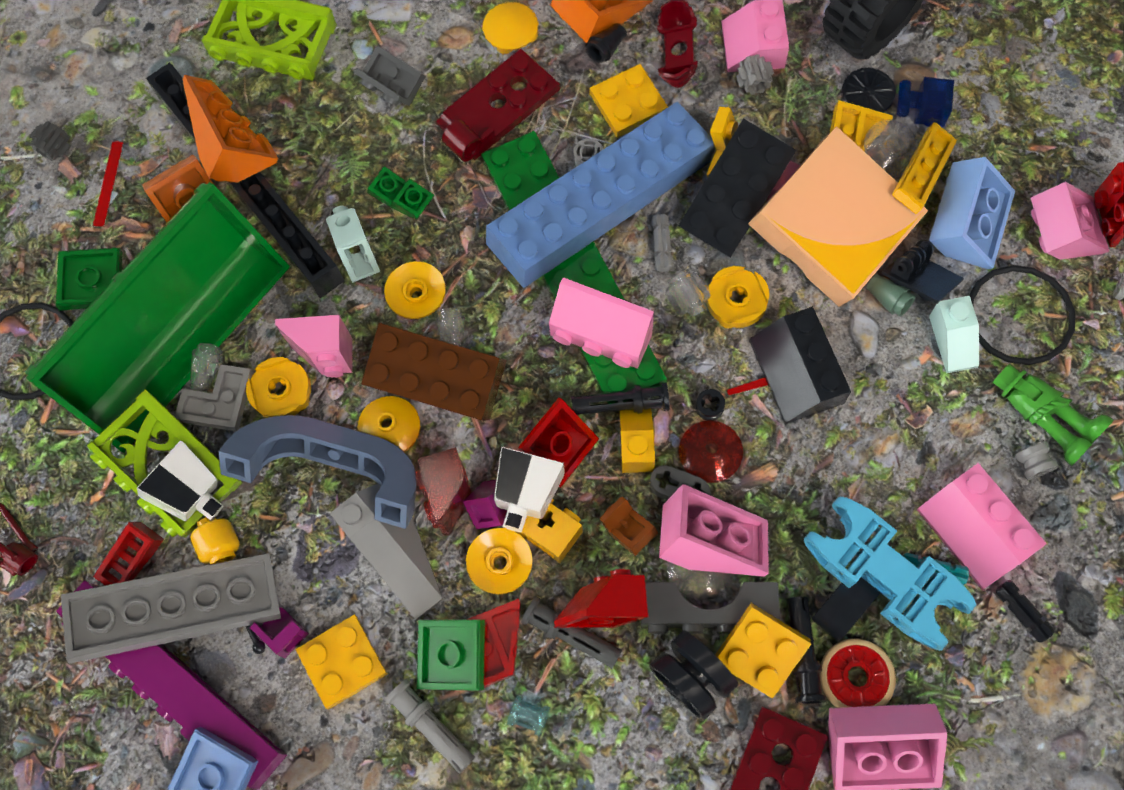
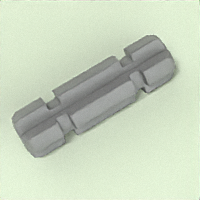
(662, 242)

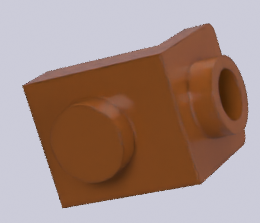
(628, 526)

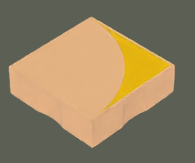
(837, 217)

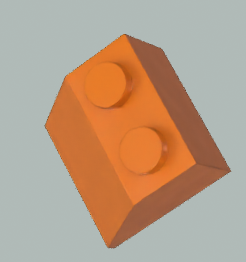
(175, 186)

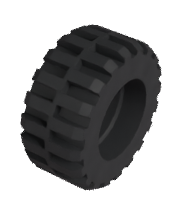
(867, 25)

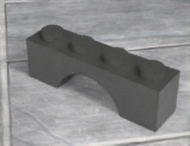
(671, 610)

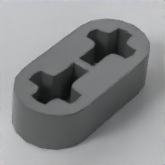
(676, 477)

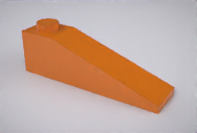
(222, 136)

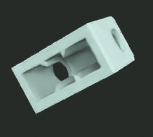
(347, 233)

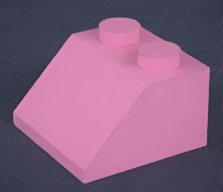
(756, 30)
(1068, 223)
(320, 342)

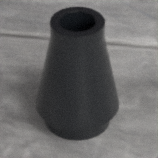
(605, 43)

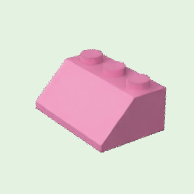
(601, 324)
(981, 526)
(887, 747)

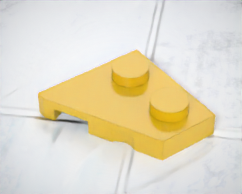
(856, 120)

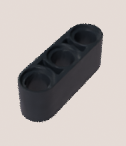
(845, 608)

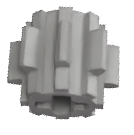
(755, 74)

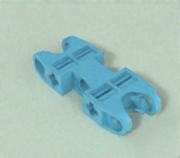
(890, 573)

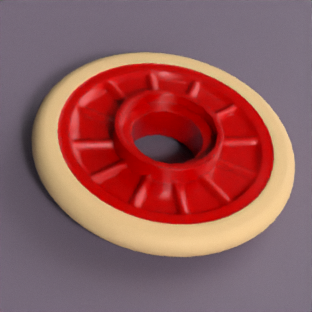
(861, 654)

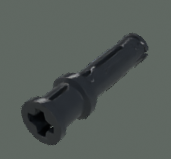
(581, 405)
(808, 668)

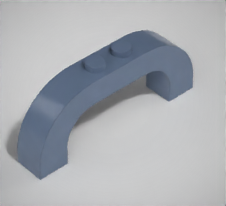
(331, 445)

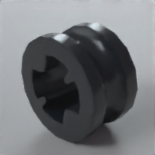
(713, 395)

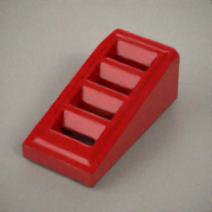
(128, 538)

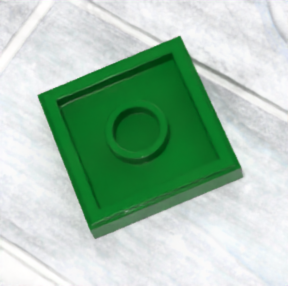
(85, 275)
(451, 655)

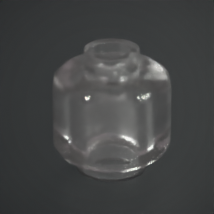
(688, 293)

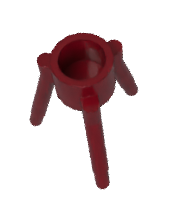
(17, 557)

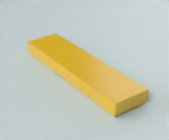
(924, 168)

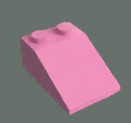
(712, 535)

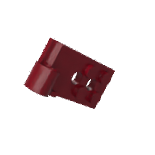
(475, 126)
(757, 759)

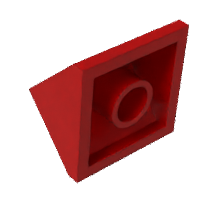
(560, 438)

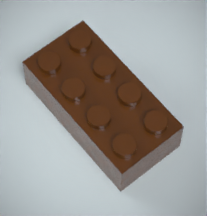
(434, 372)

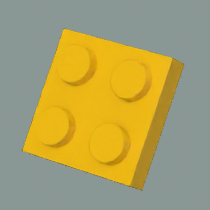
(627, 100)
(762, 650)
(341, 662)

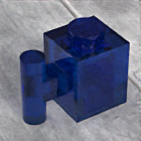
(931, 101)

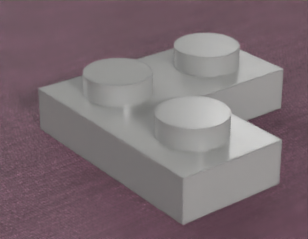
(220, 408)

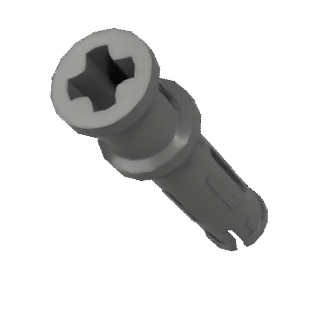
(543, 619)

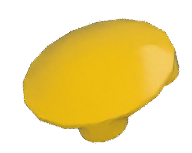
(510, 26)

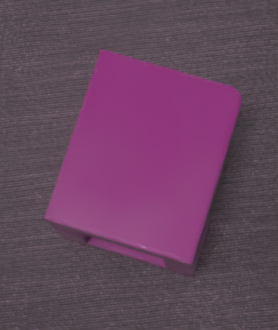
(483, 508)
(281, 634)

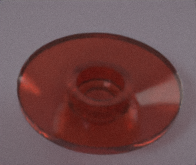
(706, 465)

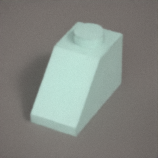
(956, 333)

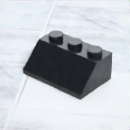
(800, 366)

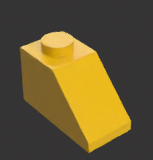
(637, 441)

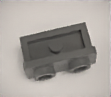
(392, 76)

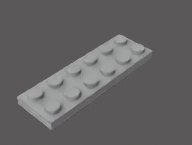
(168, 607)

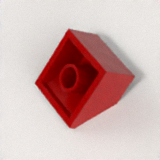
(606, 602)

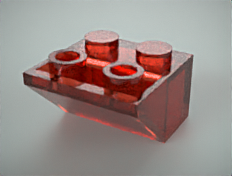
(446, 487)

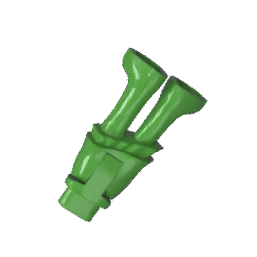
(1039, 401)

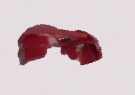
(677, 25)

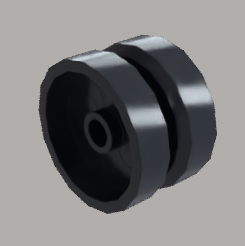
(696, 671)

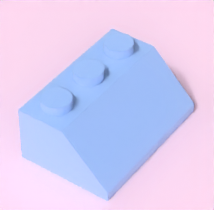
(972, 213)

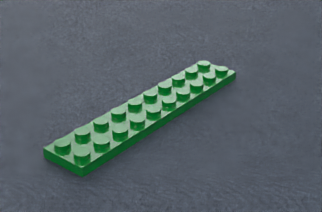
(522, 170)

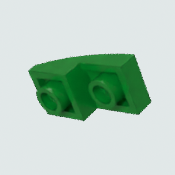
(400, 194)

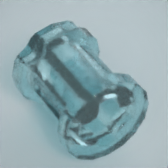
(528, 715)

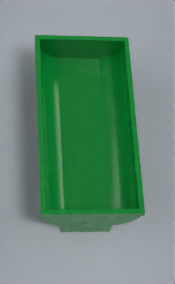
(141, 331)

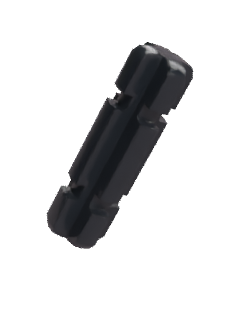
(1025, 611)

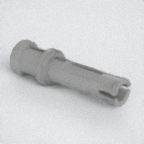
(419, 715)

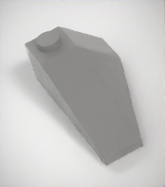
(391, 551)

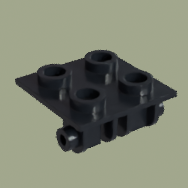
(921, 275)

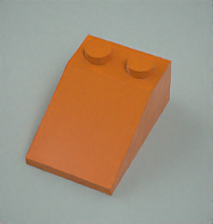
(595, 16)

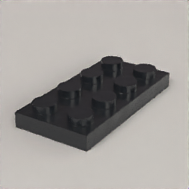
(737, 187)

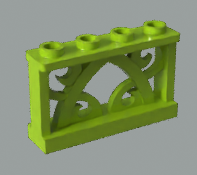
(276, 56)
(156, 421)

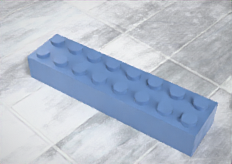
(599, 194)

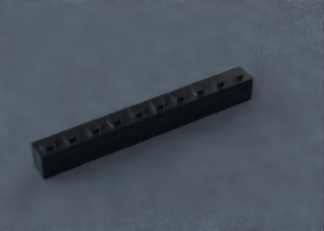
(259, 198)

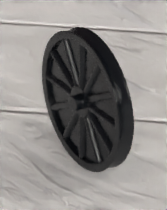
(869, 89)

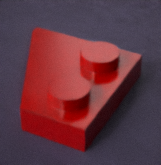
(500, 641)

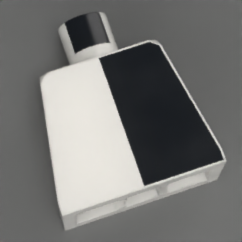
(181, 485)
(525, 486)

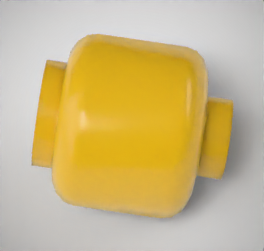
(214, 541)

